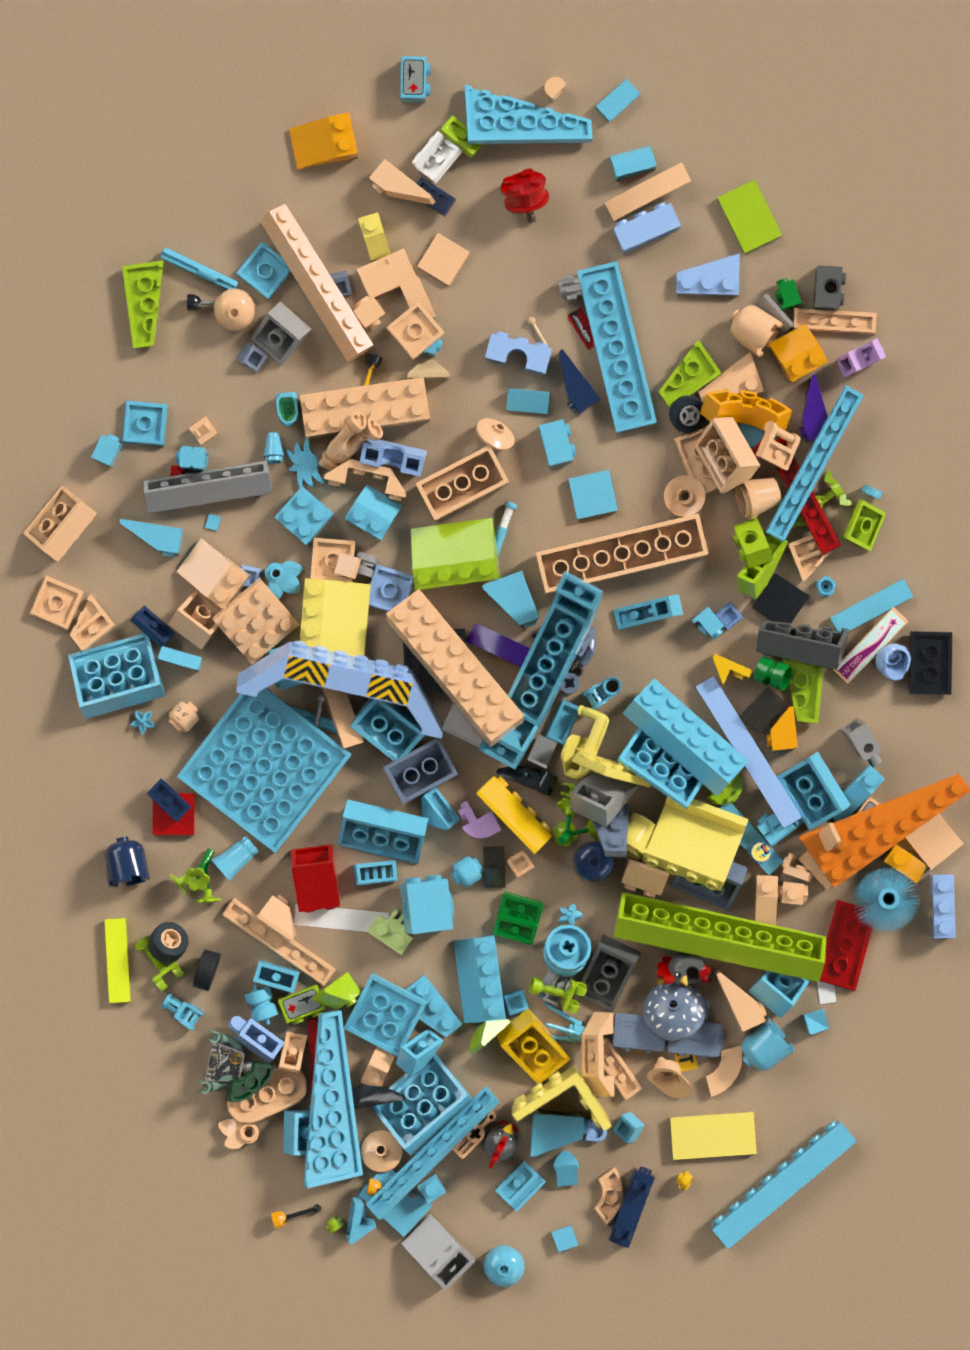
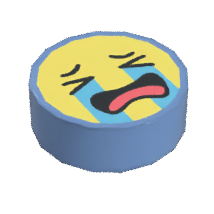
(760, 852)

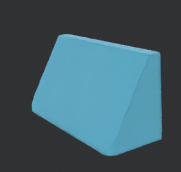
(527, 401)
(180, 658)

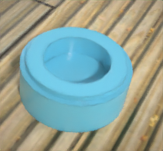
(872, 491)

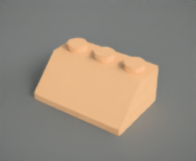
(726, 454)
(59, 523)

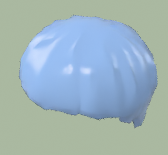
(893, 661)

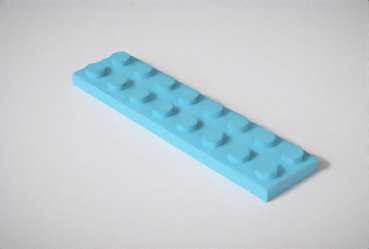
(616, 347)

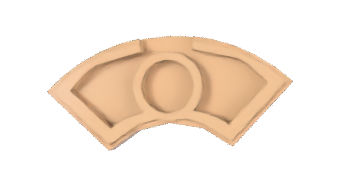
(726, 1071)
(611, 1195)

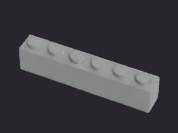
(207, 487)

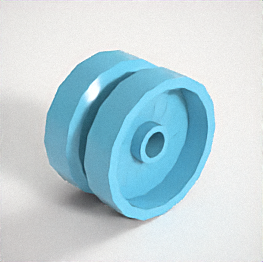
(560, 960)

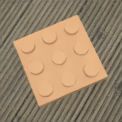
(255, 621)

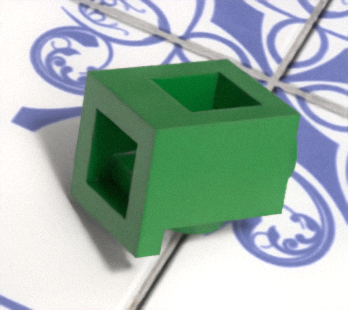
(787, 294)

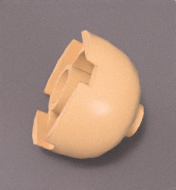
(234, 309)

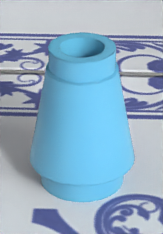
(273, 449)

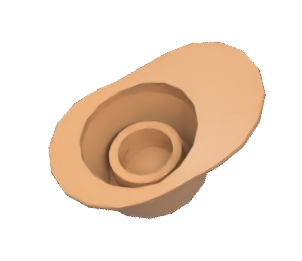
(668, 1078)

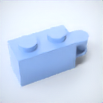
(256, 1038)

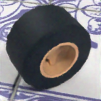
(171, 935)

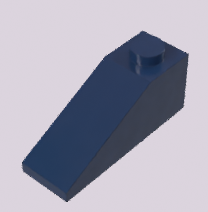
(578, 390)

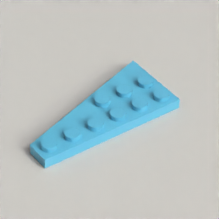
(515, 121)

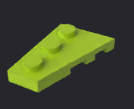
(690, 375)
(806, 690)

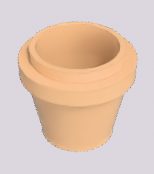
(757, 496)

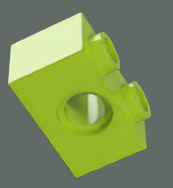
(752, 543)

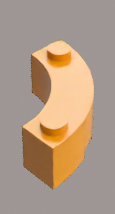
(745, 408)

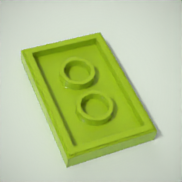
(749, 216)

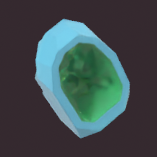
(287, 408)

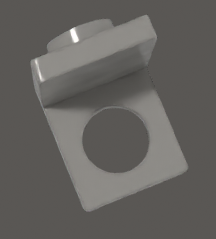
(542, 751)

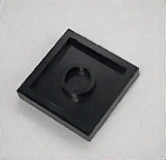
(780, 600)

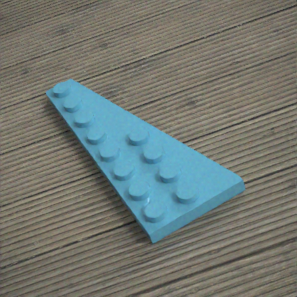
(332, 1130)

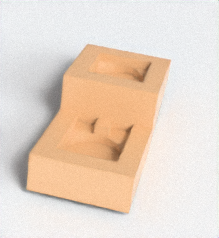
(413, 292)

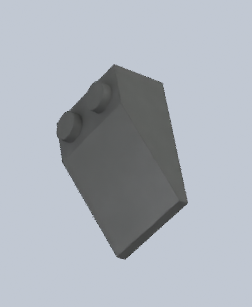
(609, 972)

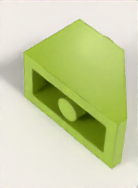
(339, 993)

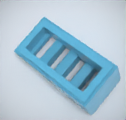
(357, 877)

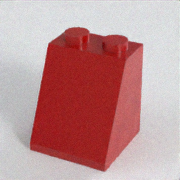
(315, 878)

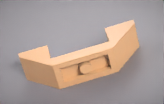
(339, 475)
(592, 1054)

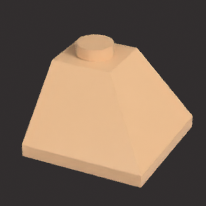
(279, 916)

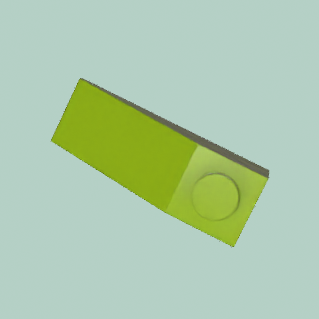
(754, 580)

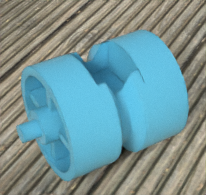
(262, 1007)

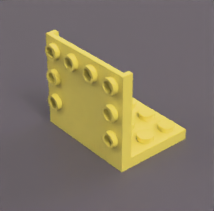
(558, 1083)

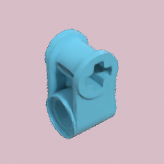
(601, 693)

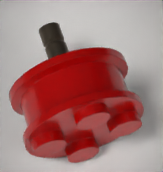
(525, 193)

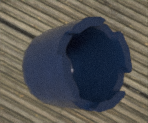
(591, 862)
(126, 863)

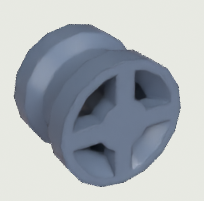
(570, 683)

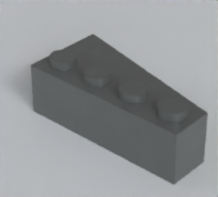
(803, 643)

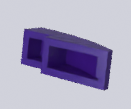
(498, 645)

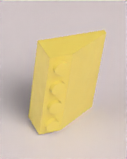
(335, 615)

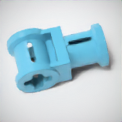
(183, 1011)

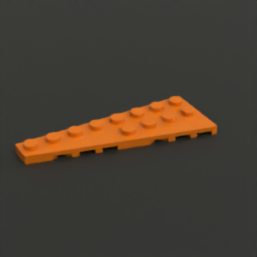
(880, 828)

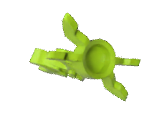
(836, 491)

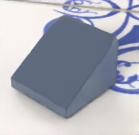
(342, 282)
(251, 357)

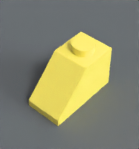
(374, 236)

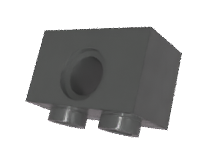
(825, 300)

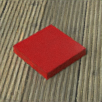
(165, 825)

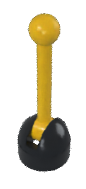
(372, 362)

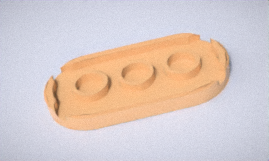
(281, 1092)

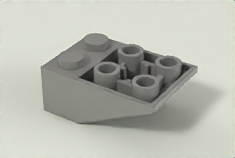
(601, 797)
(438, 1252)

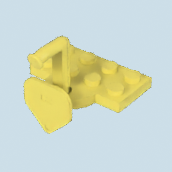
(581, 753)

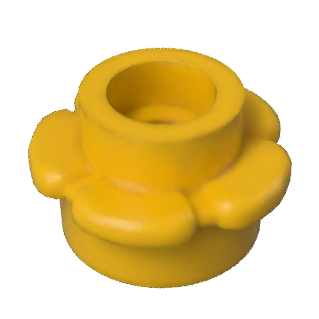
(684, 1180)

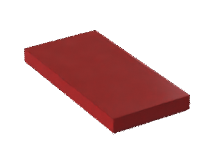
(846, 946)

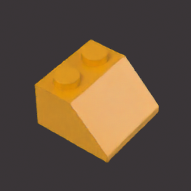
(798, 353)

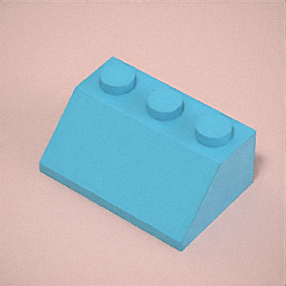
(387, 727)

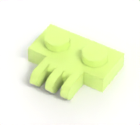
(391, 932)

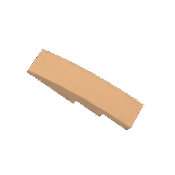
(648, 192)
(342, 716)

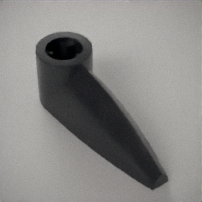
(530, 777)
(372, 1095)

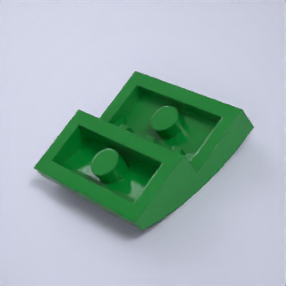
(518, 918)

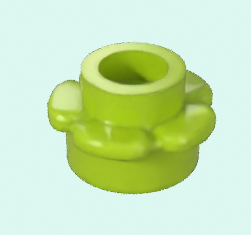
(334, 1224)

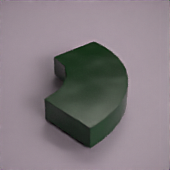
(251, 1082)

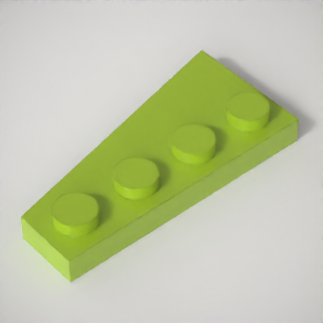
(143, 298)

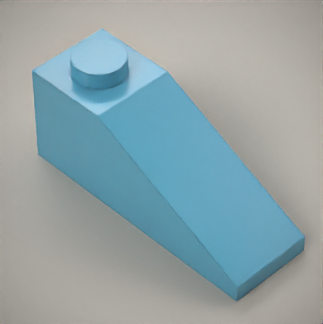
(162, 538)
(648, 611)
(860, 789)

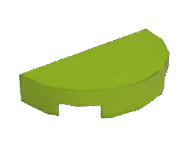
(729, 794)

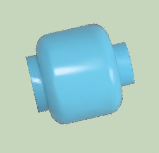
(467, 871)

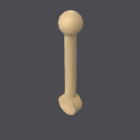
(531, 320)

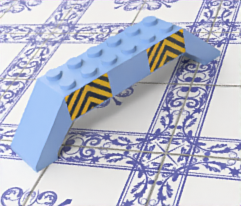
(345, 674)

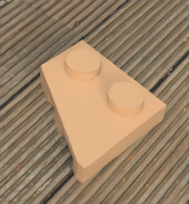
(806, 556)
(91, 625)

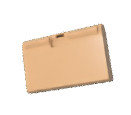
(386, 273)

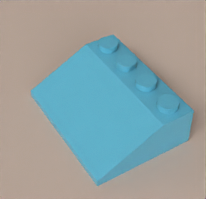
(116, 675)
(659, 769)
(431, 1102)

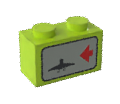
(301, 1004)

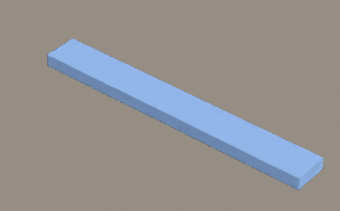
(745, 745)

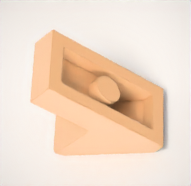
(293, 1052)
(377, 1067)

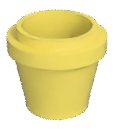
(639, 835)

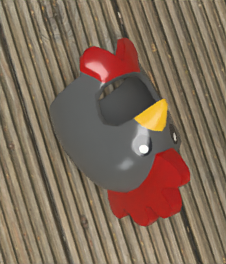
(683, 970)
(501, 1143)

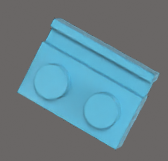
(520, 1185)

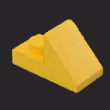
(724, 665)

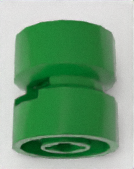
(775, 674)

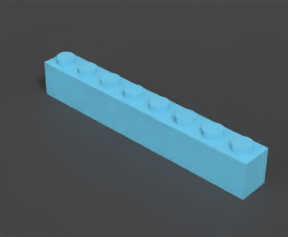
(783, 1184)

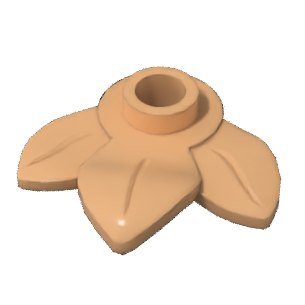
(235, 1132)

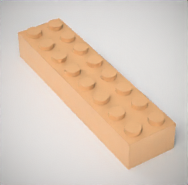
(624, 552)
(454, 668)

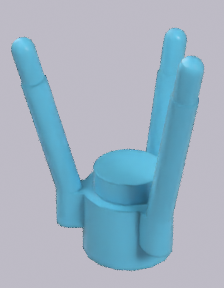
(573, 1031)

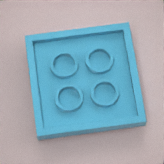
(385, 1014)

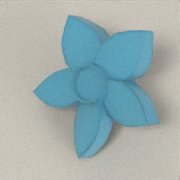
(143, 721)
(570, 914)

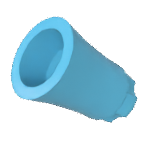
(235, 858)

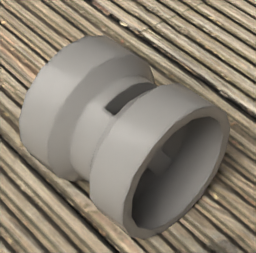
(366, 564)

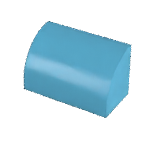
(633, 162)

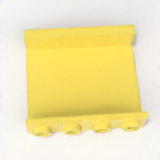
(695, 842)

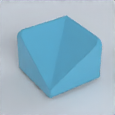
(815, 1021)
(628, 1127)

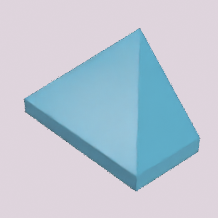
(438, 810)

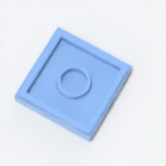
(389, 588)

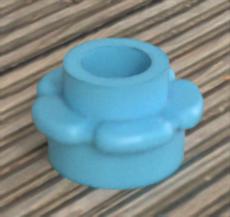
(825, 581)

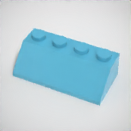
(382, 831)
(479, 979)

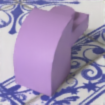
(861, 358)
(481, 827)

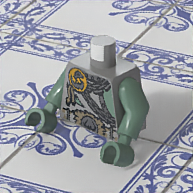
(225, 1062)

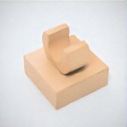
(203, 431)

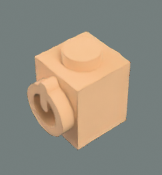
(368, 312)
(792, 892)

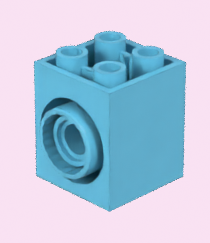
(426, 904)

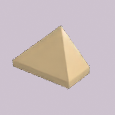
(429, 370)

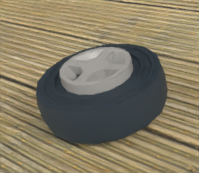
(691, 408)

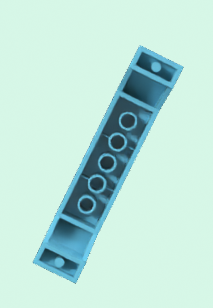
(547, 664)

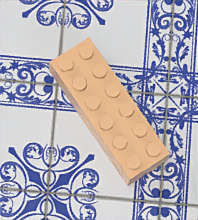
(386, 403)

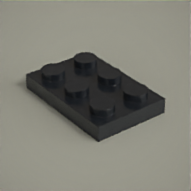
(930, 663)

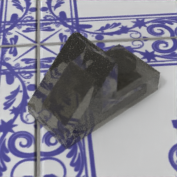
(494, 867)

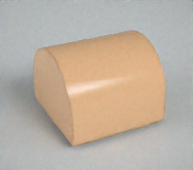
(554, 87)

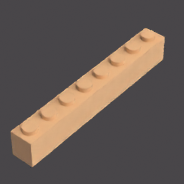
(316, 283)

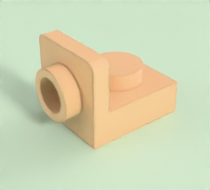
(798, 871)

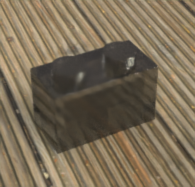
(763, 710)

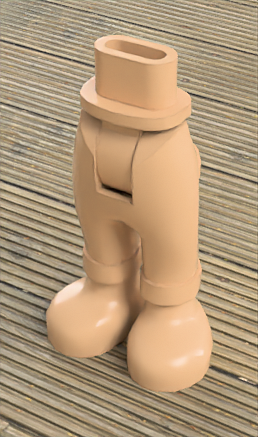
(342, 448)

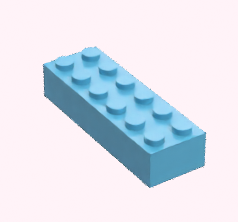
(685, 737)

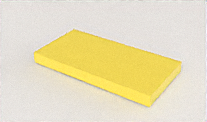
(713, 1135)

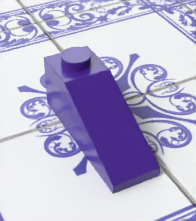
(814, 412)

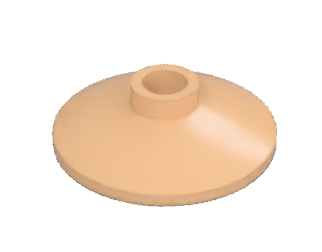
(495, 434)
(674, 491)
(385, 1161)

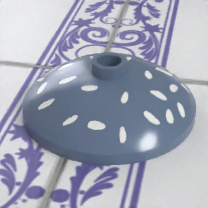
(676, 1022)

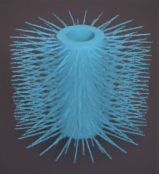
(895, 903)

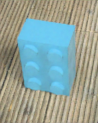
(813, 790)

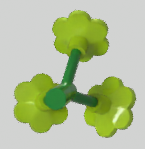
(565, 831)
(198, 879)

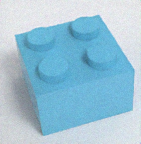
(304, 516)

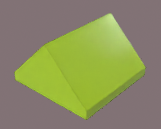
(863, 525)

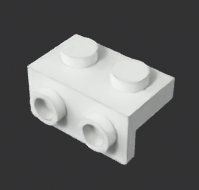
(436, 157)

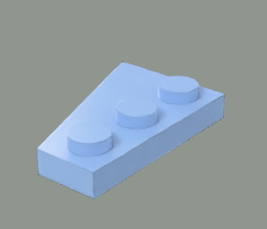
(712, 278)

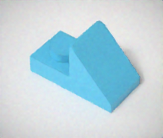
(357, 1223)

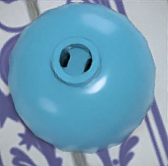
(504, 1257)

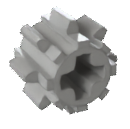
(569, 287)

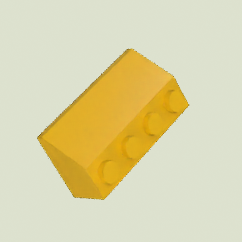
(514, 814)

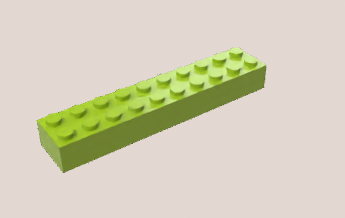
(720, 937)

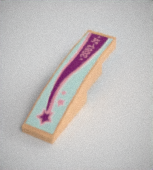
(871, 644)

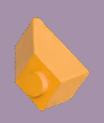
(783, 732)
(905, 862)

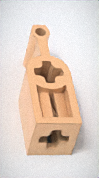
(473, 1141)

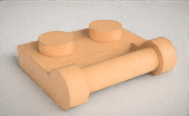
(775, 452)

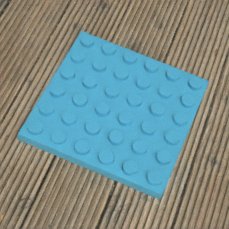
(264, 766)

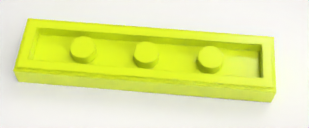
(117, 960)

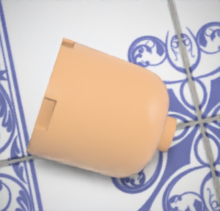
(754, 328)

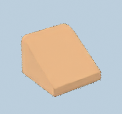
(830, 837)

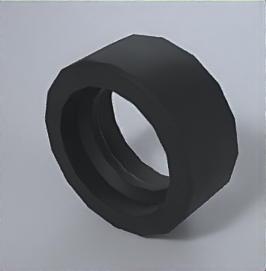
(206, 970)

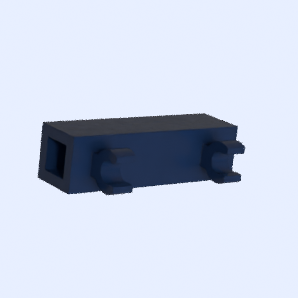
(631, 1206)

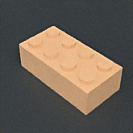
(462, 483)

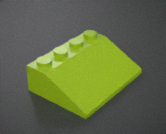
(454, 554)

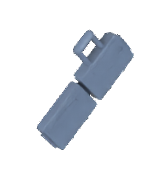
(633, 1033)

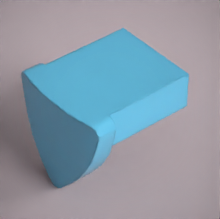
(566, 1169)

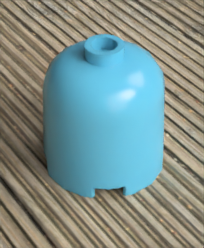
(766, 1046)

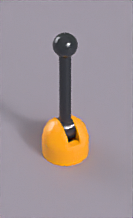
(280, 1219)

